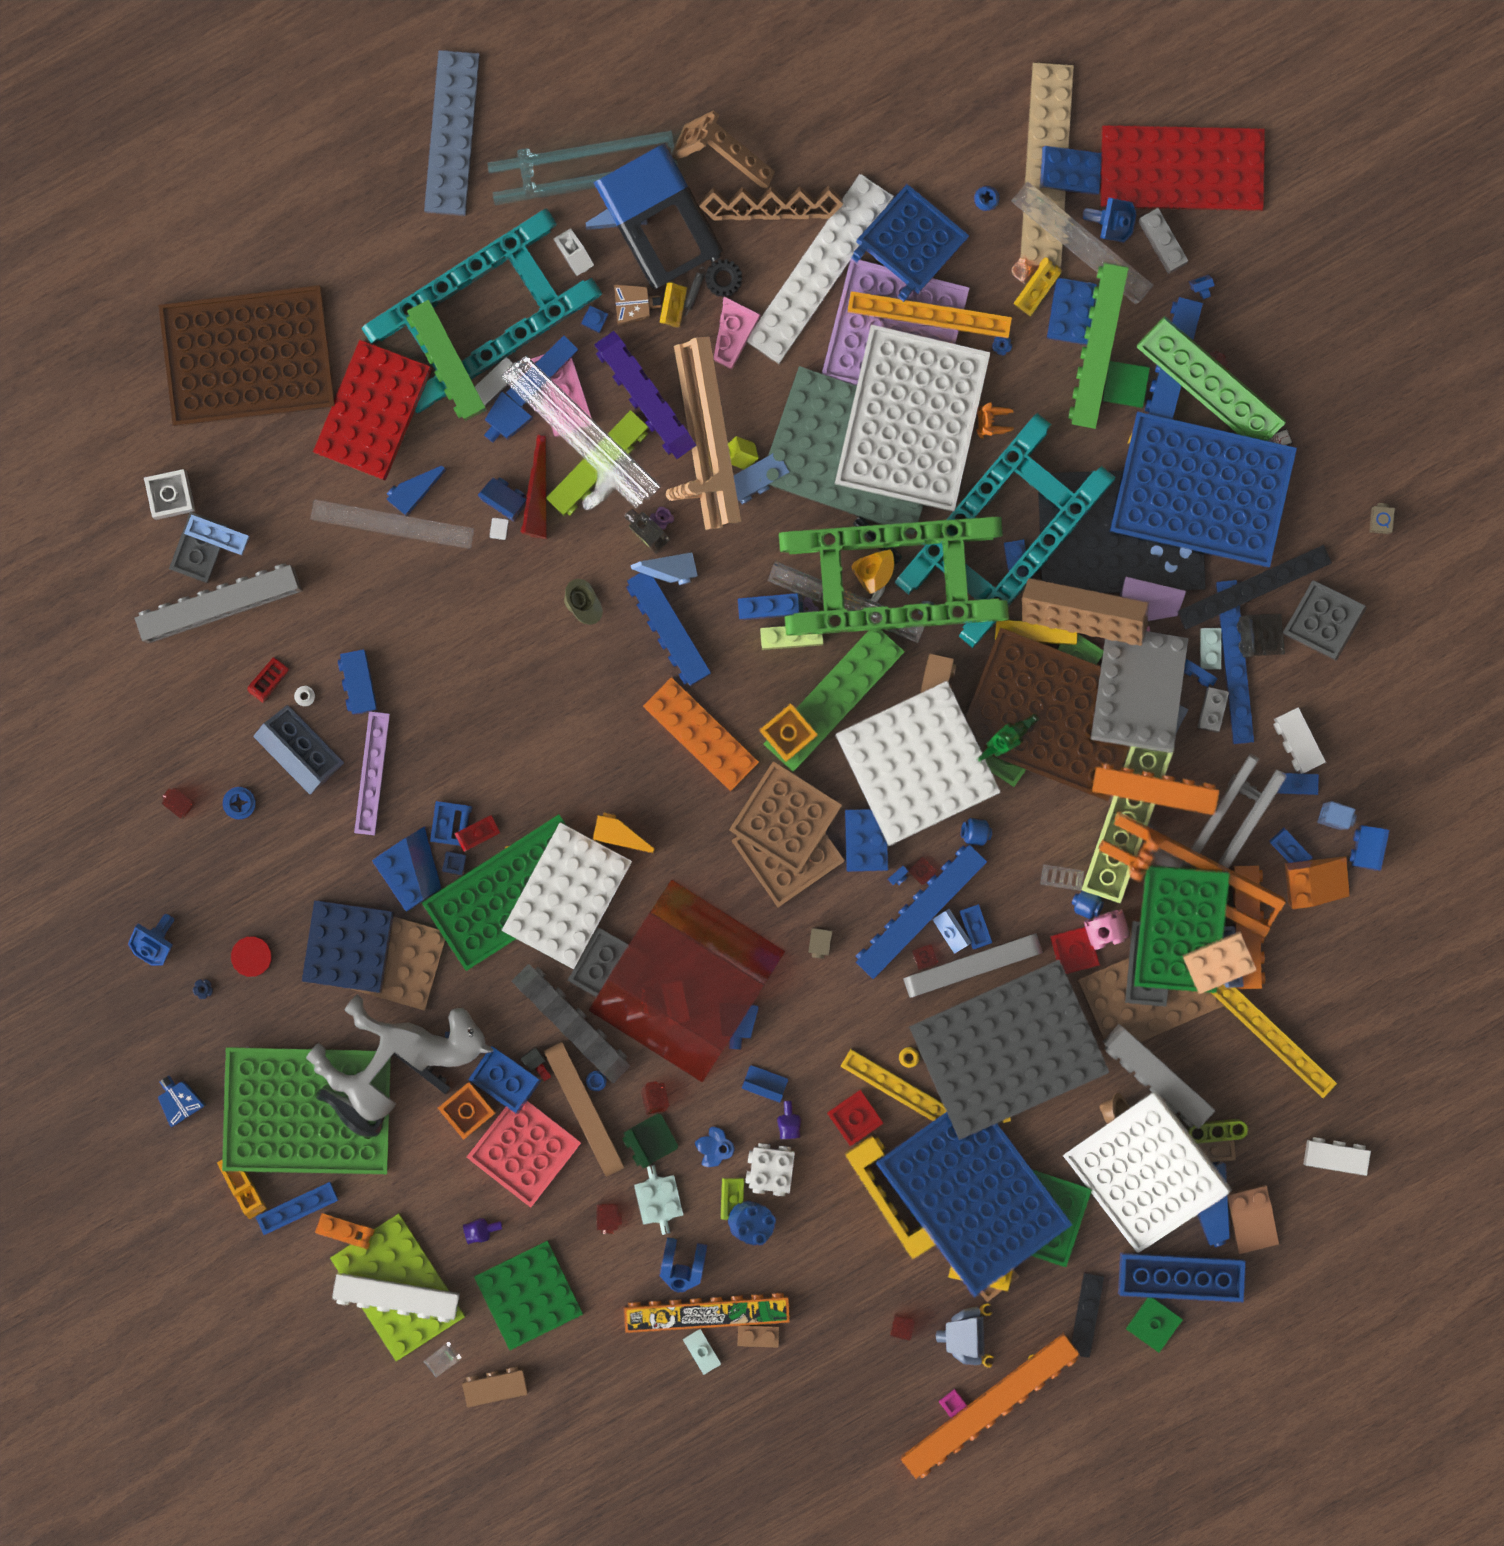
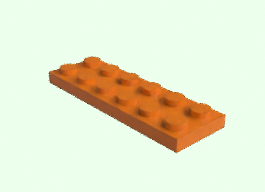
(700, 734)

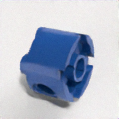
(751, 1223)

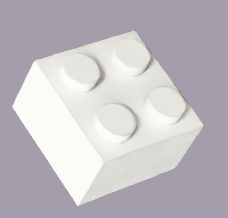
(169, 494)

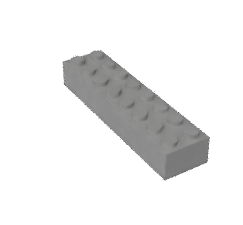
(218, 604)

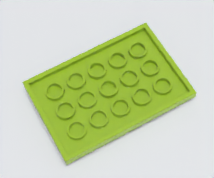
(396, 1258)

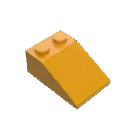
(615, 832)

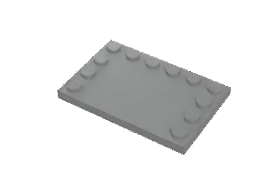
(1140, 692)

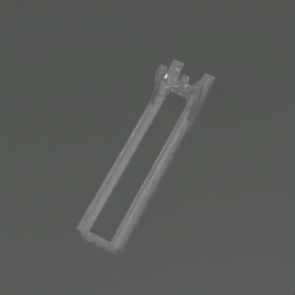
(613, 464)

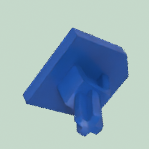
(1117, 219)
(151, 945)

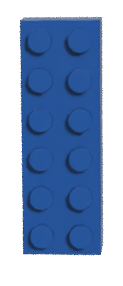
(1181, 1277)

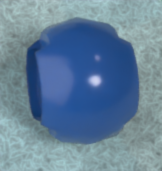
(993, 193)

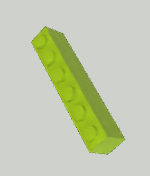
(584, 475)

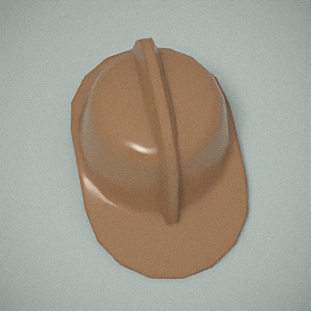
(1114, 1107)

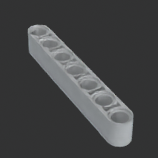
(973, 965)

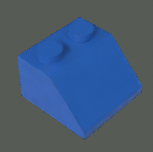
(503, 498)
(1369, 847)

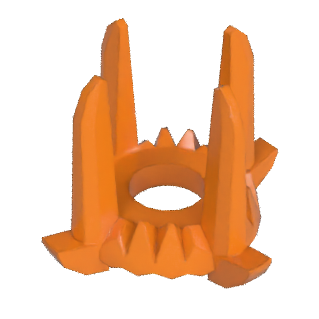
(985, 420)

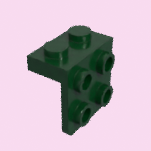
(650, 1140)

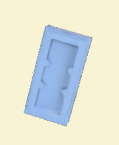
(951, 931)

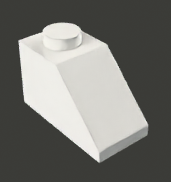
(573, 252)

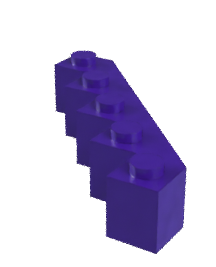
(644, 395)

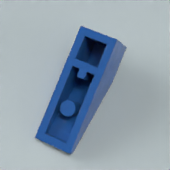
(411, 492)

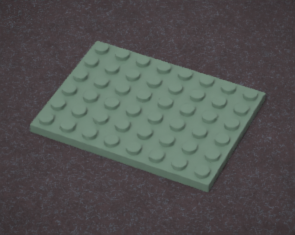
(811, 447)

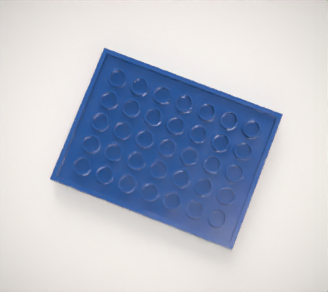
(1203, 489)
(974, 1199)

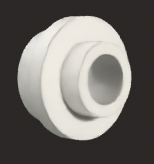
(311, 696)

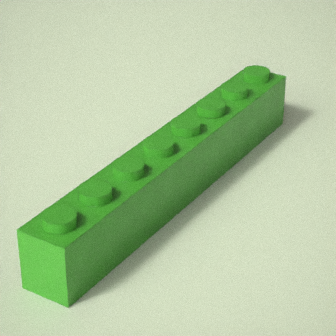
(1099, 345)

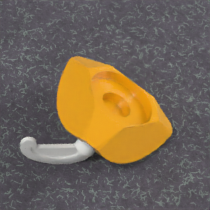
(874, 572)

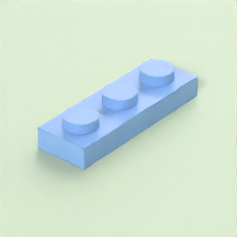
(216, 535)

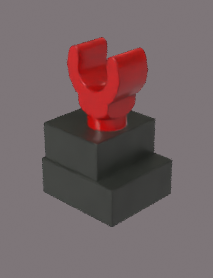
(534, 1060)

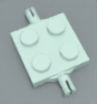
(658, 1199)

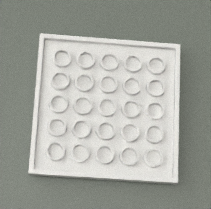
(917, 763)
(1147, 1172)

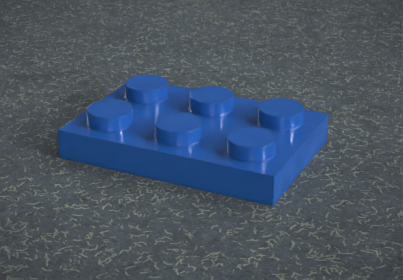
(1070, 170)
(1070, 311)
(504, 1080)

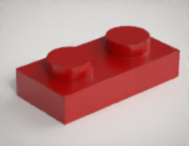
(477, 833)

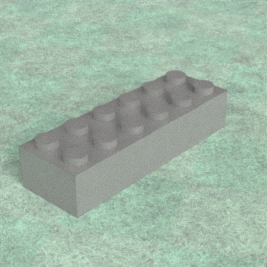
(1161, 1079)

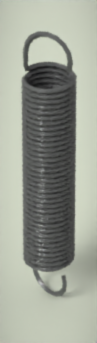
(694, 291)

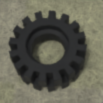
(723, 265)

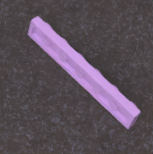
(372, 773)

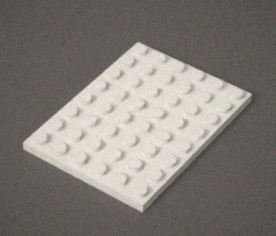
(912, 418)

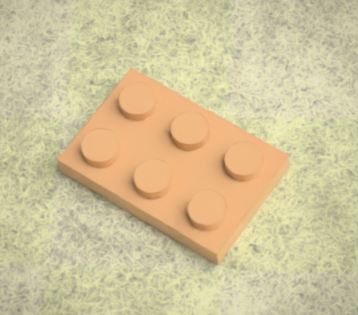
(1219, 962)

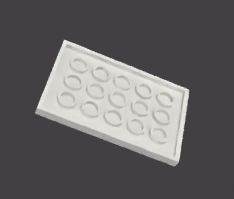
(566, 895)

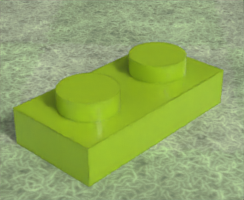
(731, 1195)

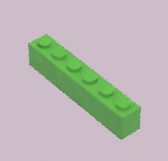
(446, 360)

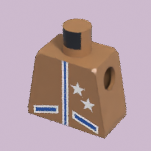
(634, 304)

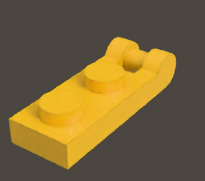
(1037, 286)

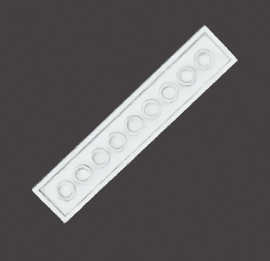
(818, 270)

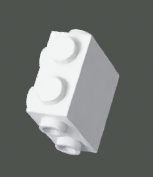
(770, 1169)

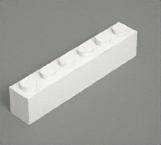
(395, 1296)

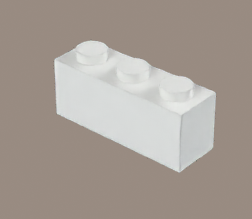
(1298, 741)
(1337, 1156)

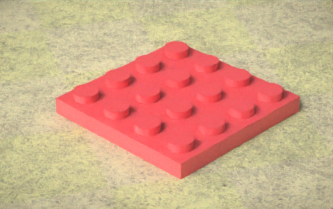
(524, 1151)

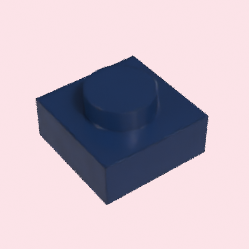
(454, 863)

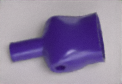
(789, 1123)
(480, 1230)

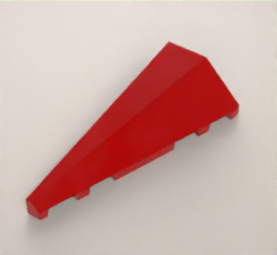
(536, 504)

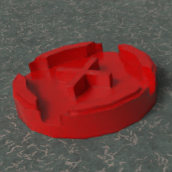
(251, 956)

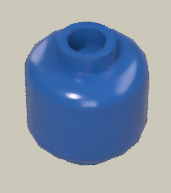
(976, 831)
(1087, 904)

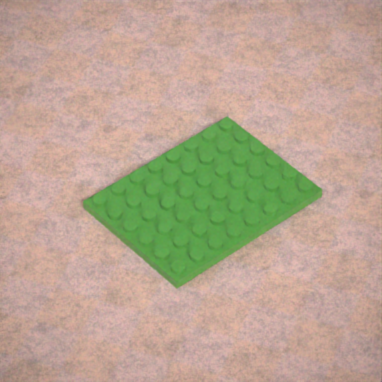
(281, 1125)

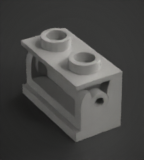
(1213, 709)

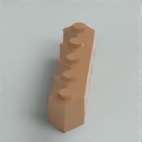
(771, 205)

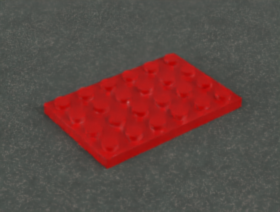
(372, 410)

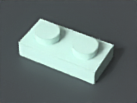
(1210, 648)

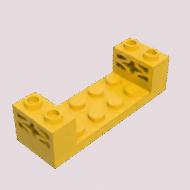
(862, 1155)

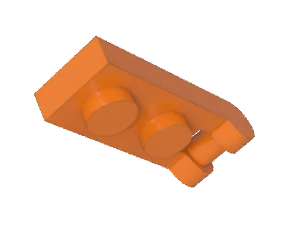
(344, 1231)

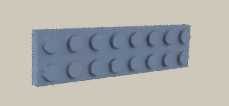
(451, 133)

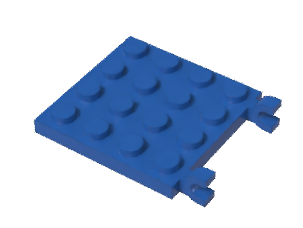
(911, 240)

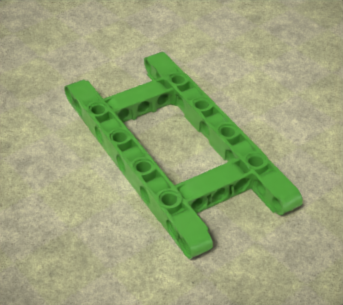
(894, 536)

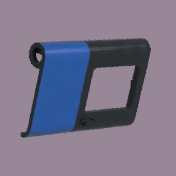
(642, 191)

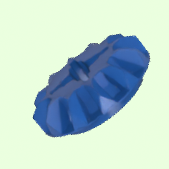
(231, 797)

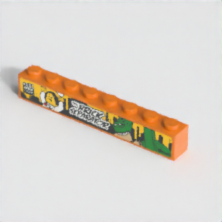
(706, 1313)

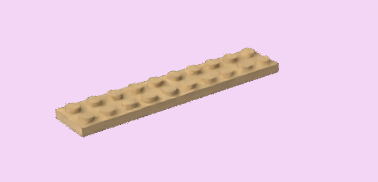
(1047, 127)

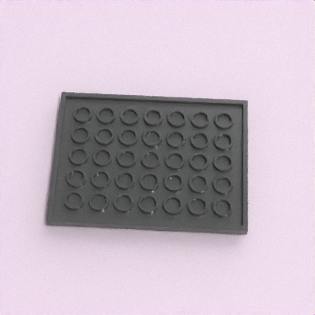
(1009, 1049)

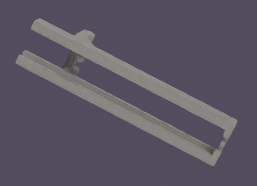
(1236, 784)

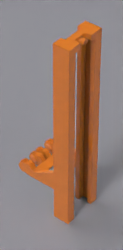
(1156, 840)

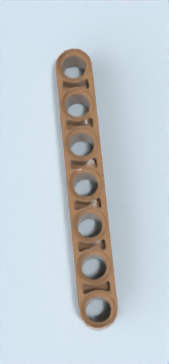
(584, 1109)

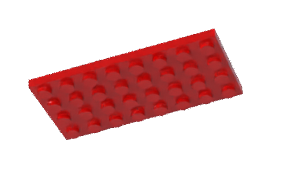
(1183, 167)

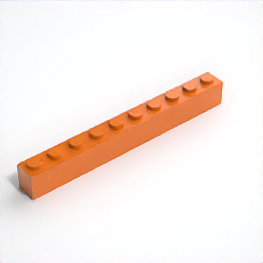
(989, 1406)

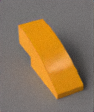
(244, 1192)

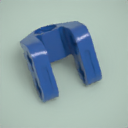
(680, 1276)

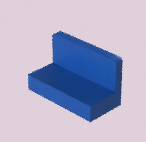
(765, 1083)

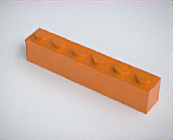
(1155, 790)
(1253, 940)

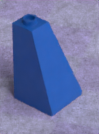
(1215, 1218)

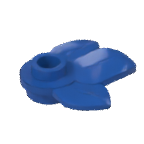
(711, 1147)

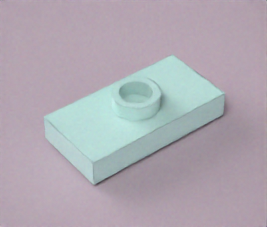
(702, 1351)

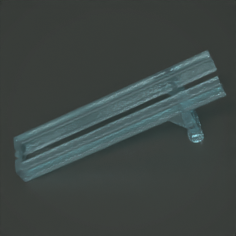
(527, 160)

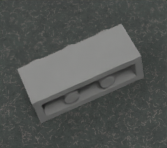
(1163, 241)

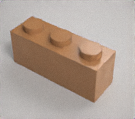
(495, 1386)

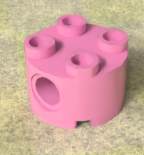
(1114, 921)

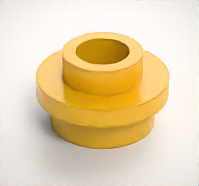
(913, 1062)

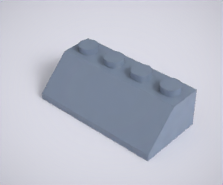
(298, 749)

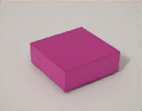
(952, 1403)

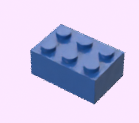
(864, 842)

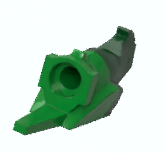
(1008, 737)

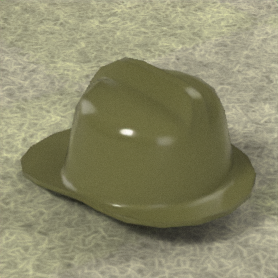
(583, 602)

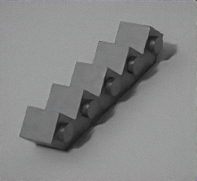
(571, 1022)

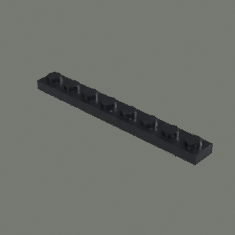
(1254, 587)

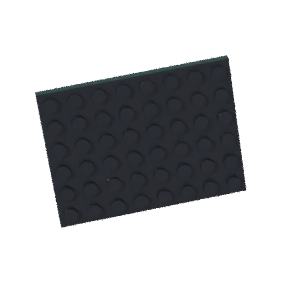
(1102, 559)

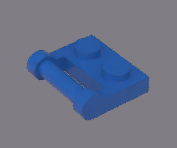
(444, 821)

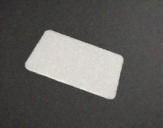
(498, 528)

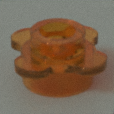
(1017, 272)

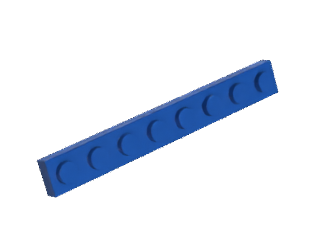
(1235, 673)

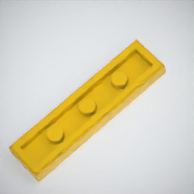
(1038, 632)

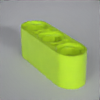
(1227, 1133)

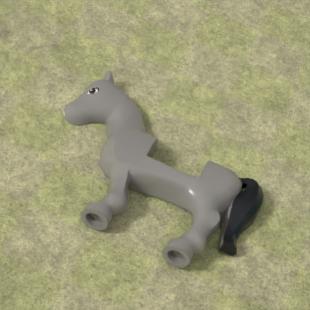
(407, 1040)

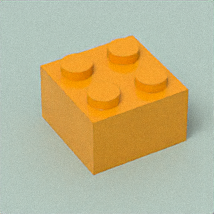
(788, 732)

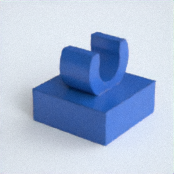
(1202, 284)

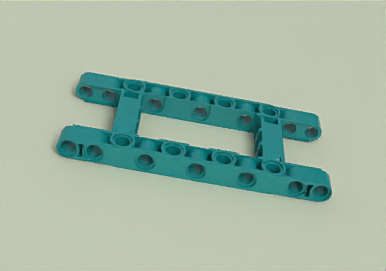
(463, 275)
(1038, 552)

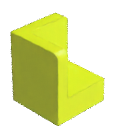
(742, 453)

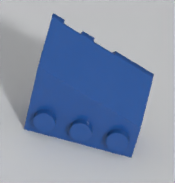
(410, 869)

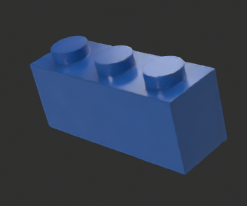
(770, 606)
(357, 682)

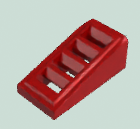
(262, 675)

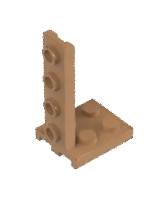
(706, 131)

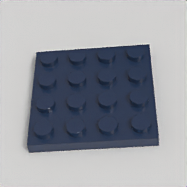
(347, 946)

